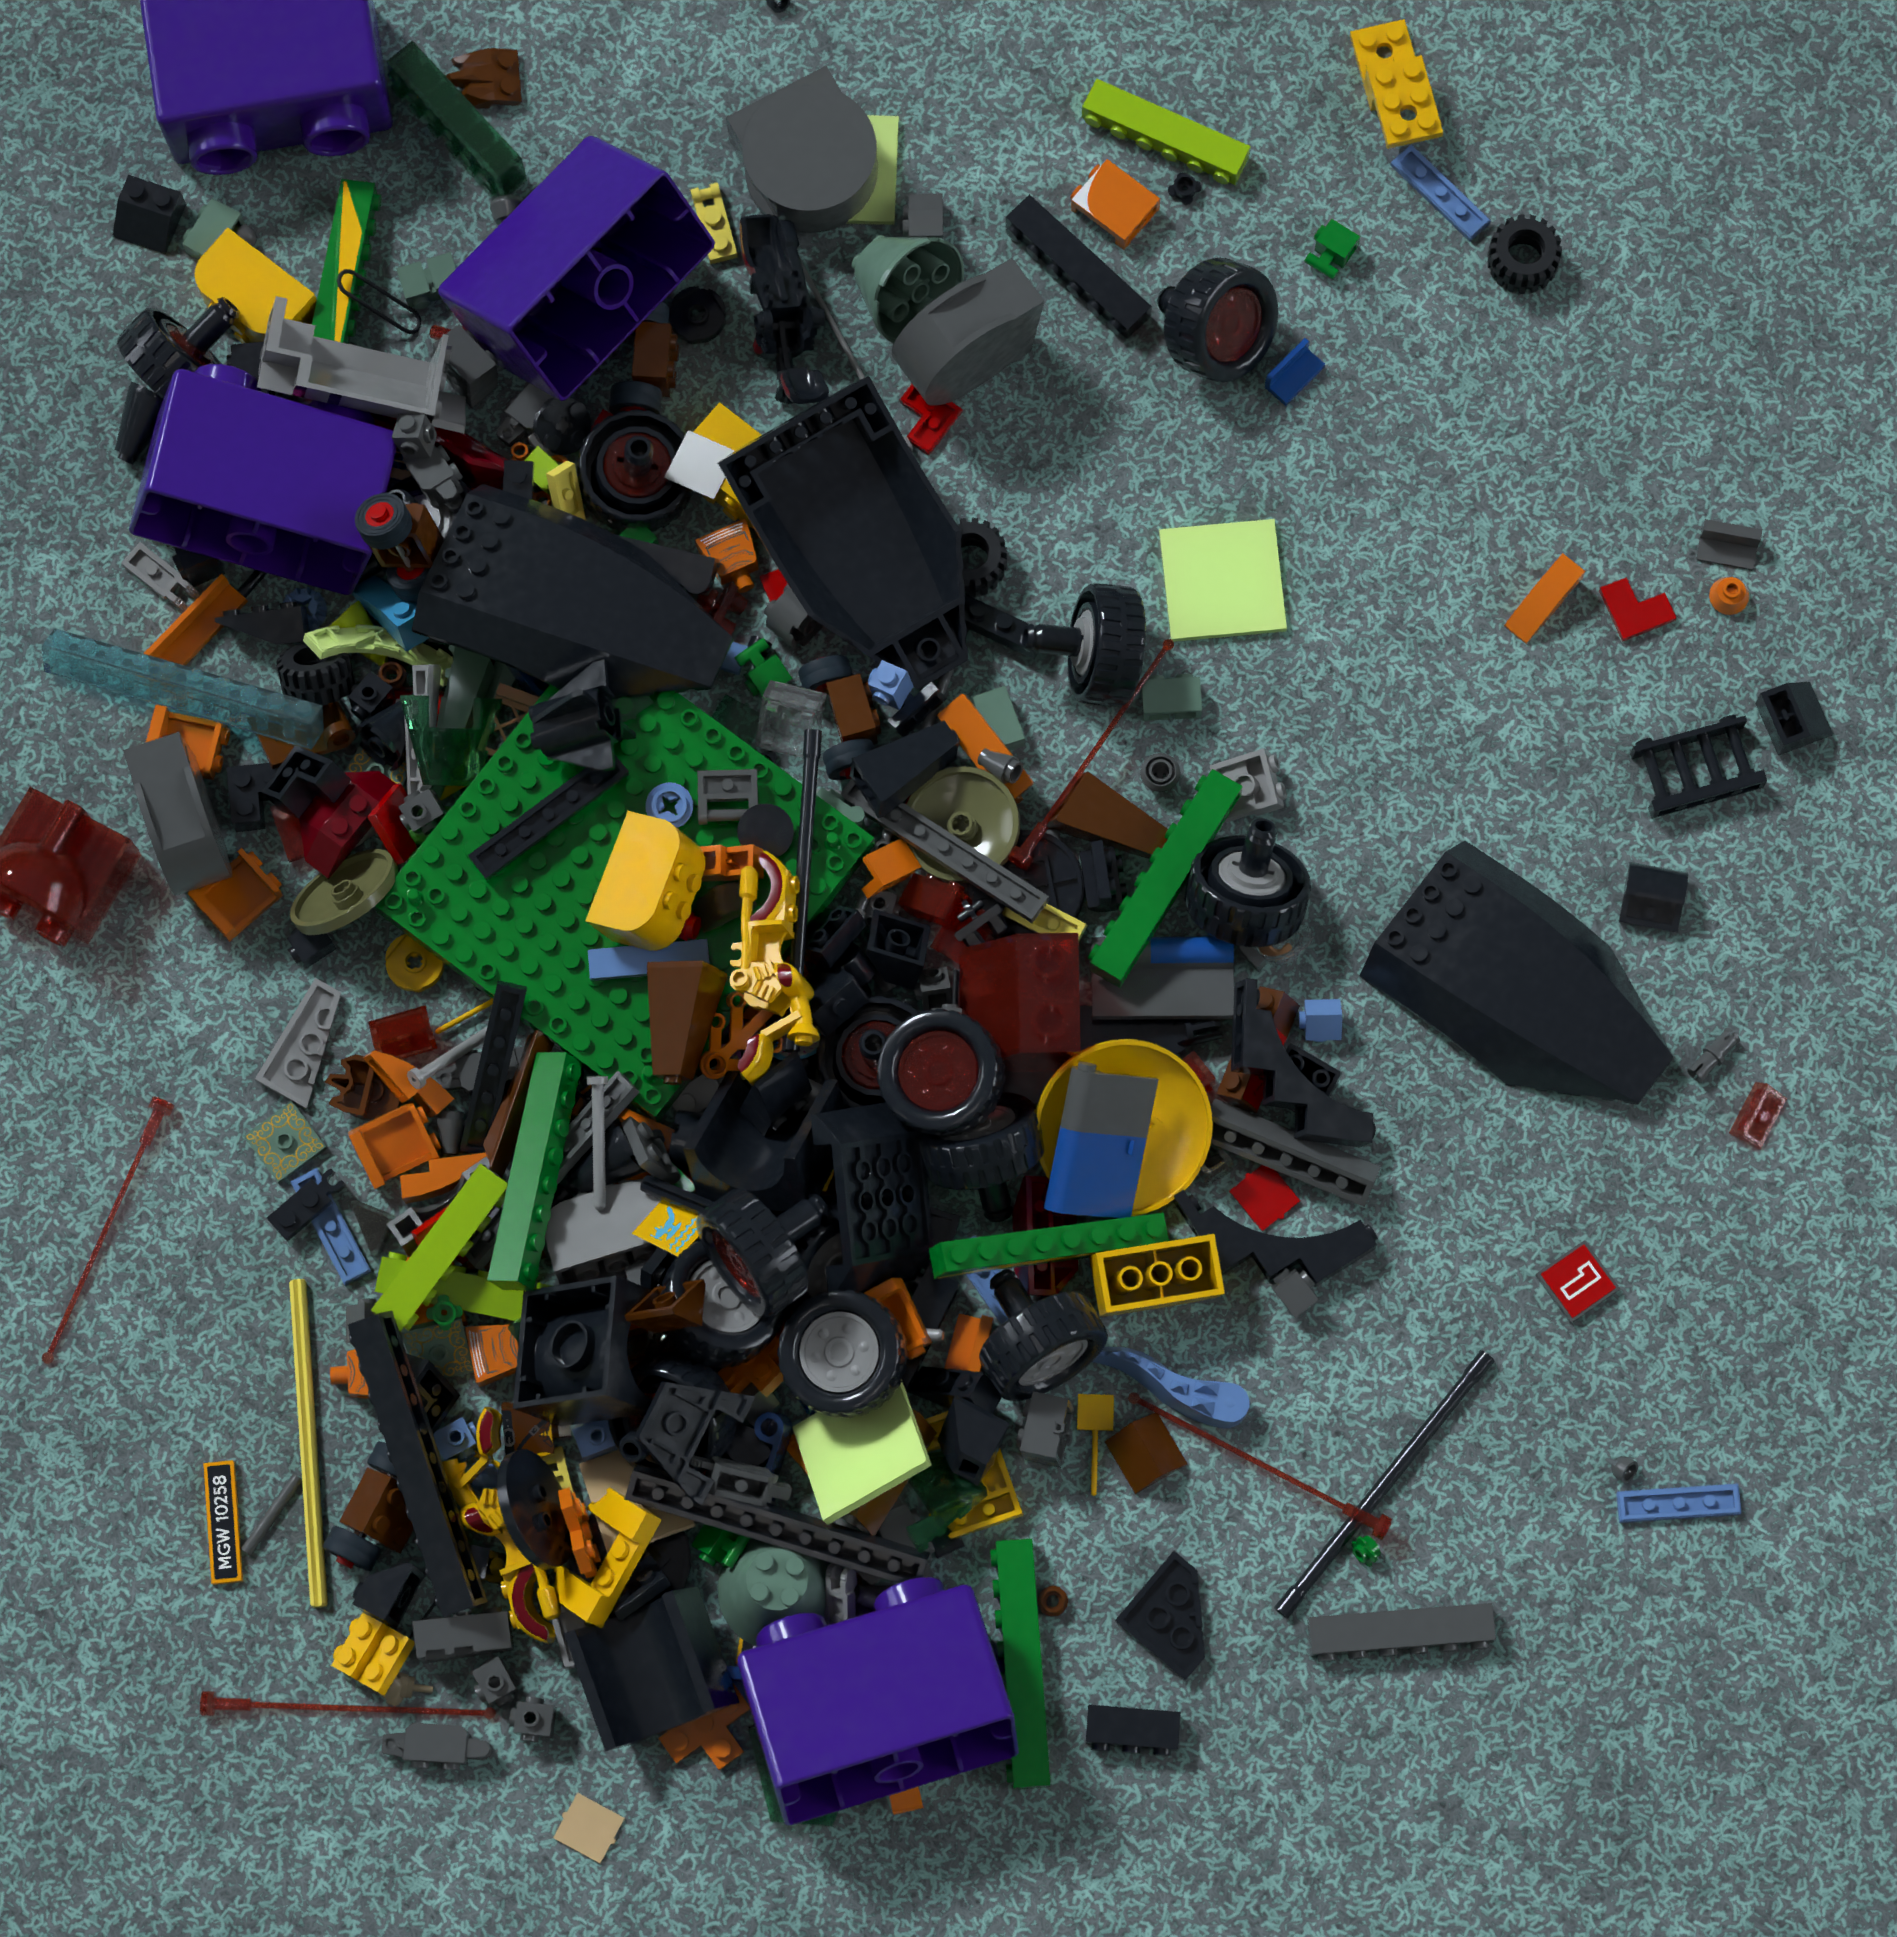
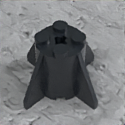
(580, 722)

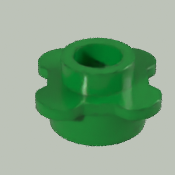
(444, 1303)
(1366, 1550)

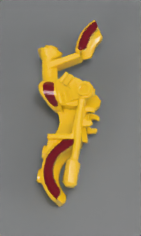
(763, 975)
(486, 1518)

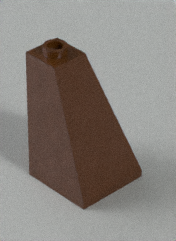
(1100, 813)
(681, 1015)

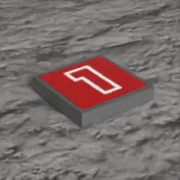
(1577, 1281)

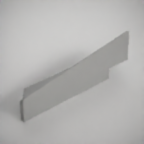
(425, 683)

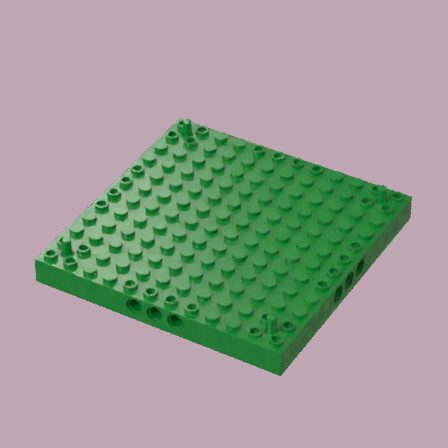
(532, 914)

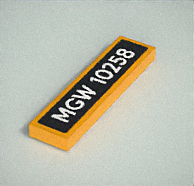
(223, 1522)

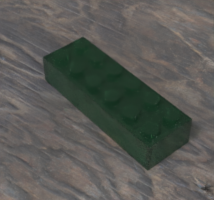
(455, 121)

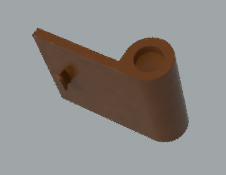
(336, 736)

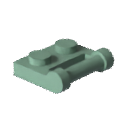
(836, 800)

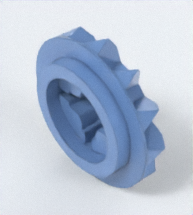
(316, 607)
(670, 792)

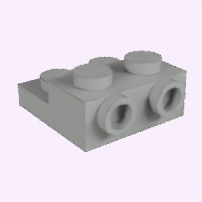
(1260, 785)

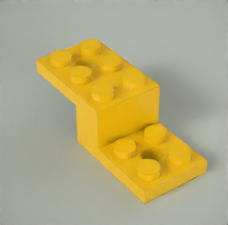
(1396, 84)

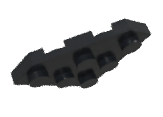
(1168, 1616)

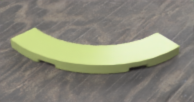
(374, 640)

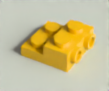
(372, 1653)

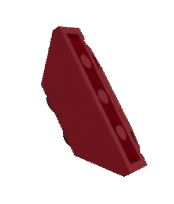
(472, 458)
(336, 828)
(1031, 1215)

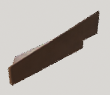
(505, 1128)

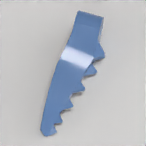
(1204, 1401)

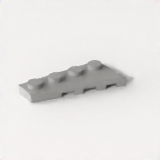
(299, 1050)

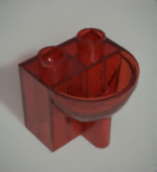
(61, 867)

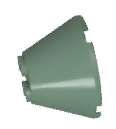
(904, 277)
(768, 1586)

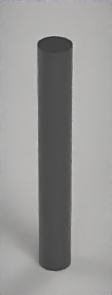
(271, 1514)

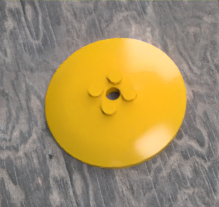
(1178, 1125)

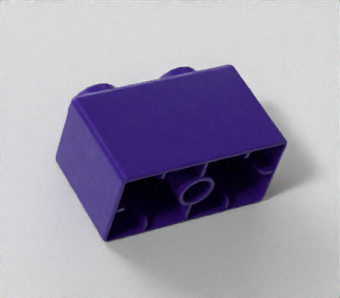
(264, 78)
(551, 300)
(261, 478)
(877, 1699)

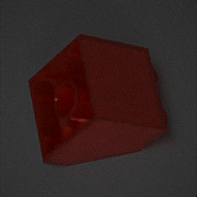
(1025, 997)

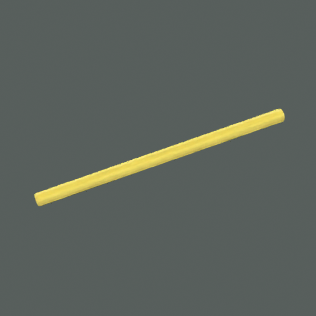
(308, 1443)

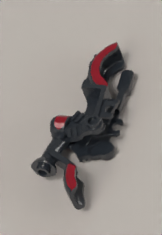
(787, 317)

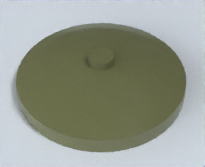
(972, 808)
(346, 895)

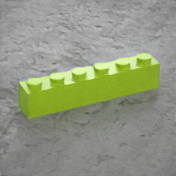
(1165, 132)
(441, 1246)
(466, 1290)

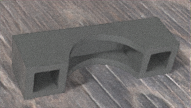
(414, 1217)

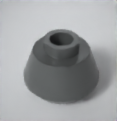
(503, 206)
(1161, 765)

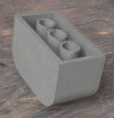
(599, 1242)

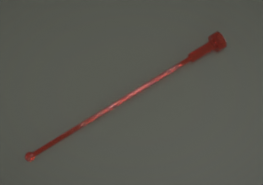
(1021, 856)
(160, 1108)
(1380, 1525)
(210, 1703)

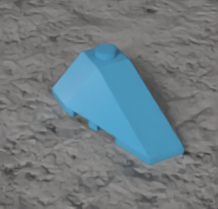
(389, 610)

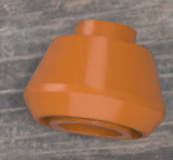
(1729, 595)

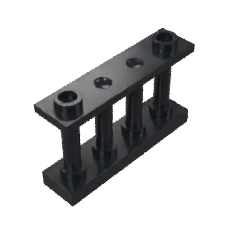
(1692, 794)

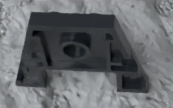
(677, 1425)

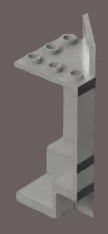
(356, 376)

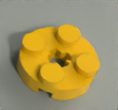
(412, 979)

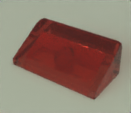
(1758, 1114)

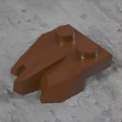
(488, 77)
(361, 1090)

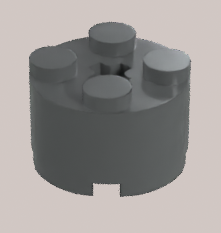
(790, 620)

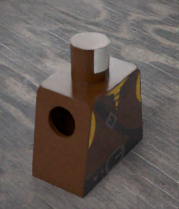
(529, 1432)

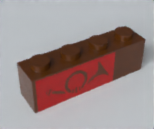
(1247, 1089)

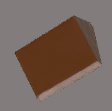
(667, 1312)
(1145, 1452)

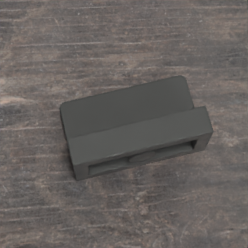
(1728, 544)

